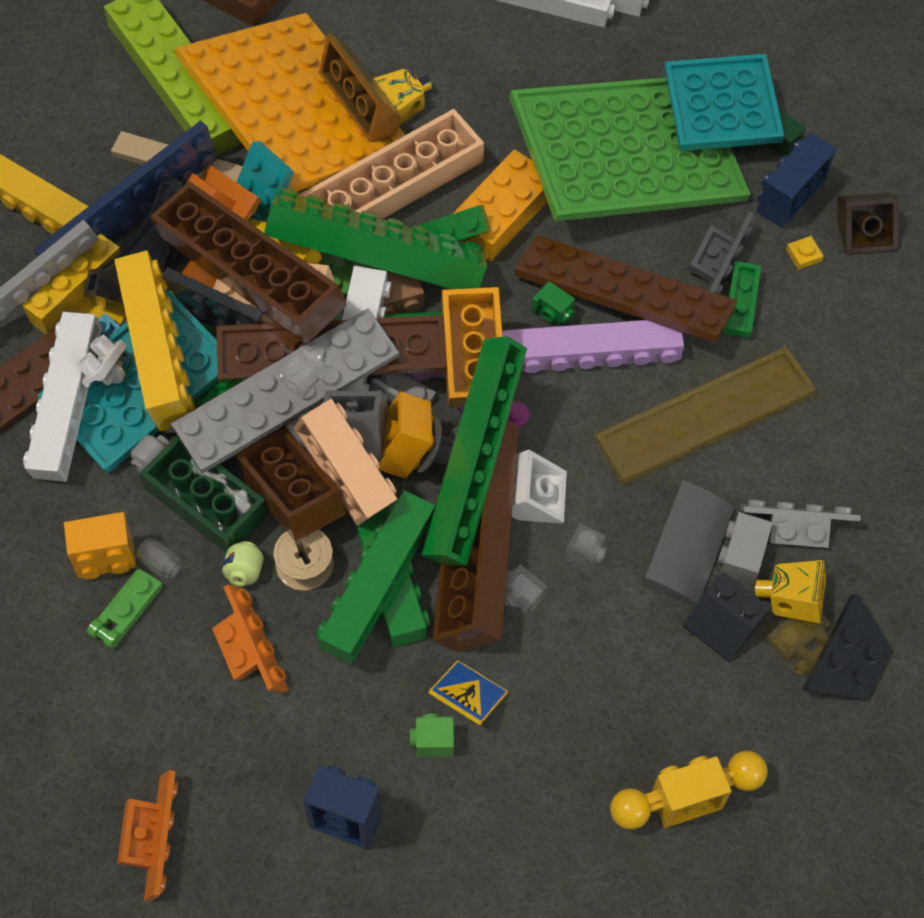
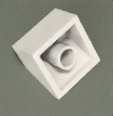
(538, 489)

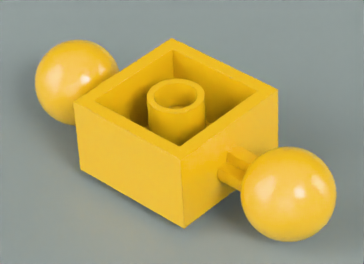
(689, 790)

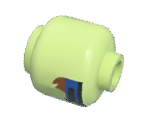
(242, 563)

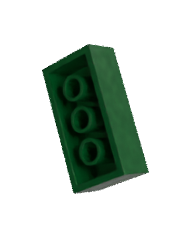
(210, 502)

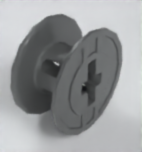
(440, 451)

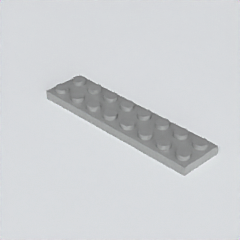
(266, 404)

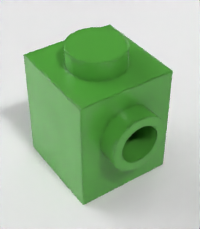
(433, 736)

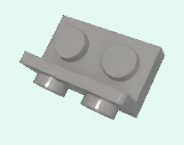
(394, 383)

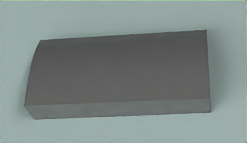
(689, 544)

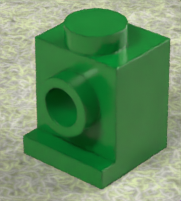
(553, 305)

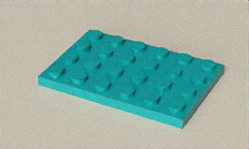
(116, 413)

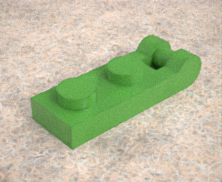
(125, 608)

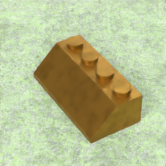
(358, 91)

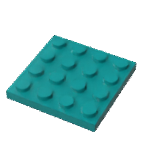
(723, 102)

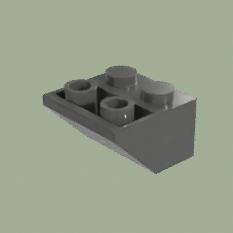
(367, 414)

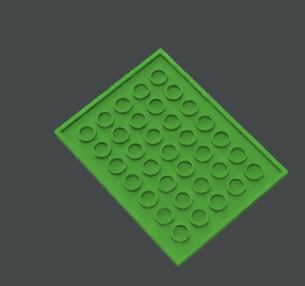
(618, 151)

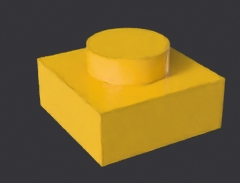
(804, 252)

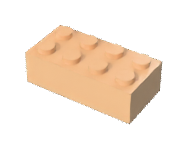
(345, 461)

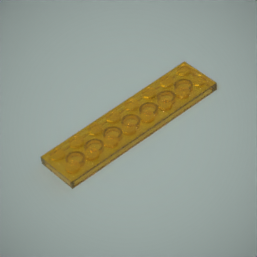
(704, 414)

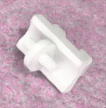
(106, 366)

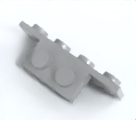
(799, 525)

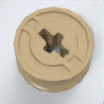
(293, 569)

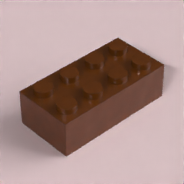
(291, 484)

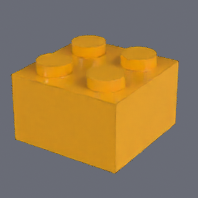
(406, 435)
(100, 545)

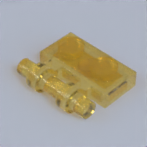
(794, 635)

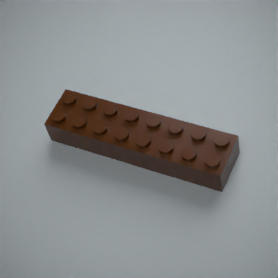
(249, 262)
(474, 595)

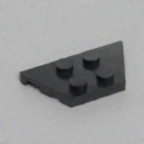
(208, 303)
(850, 655)

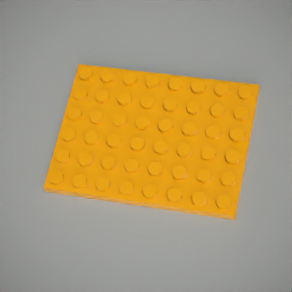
(272, 93)

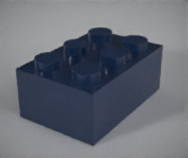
(795, 179)
(343, 806)

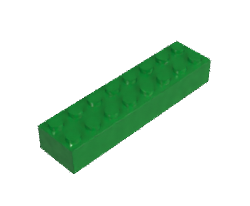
(375, 241)

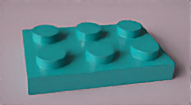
(262, 175)

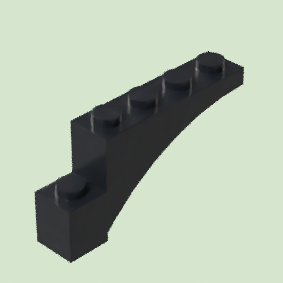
(103, 283)

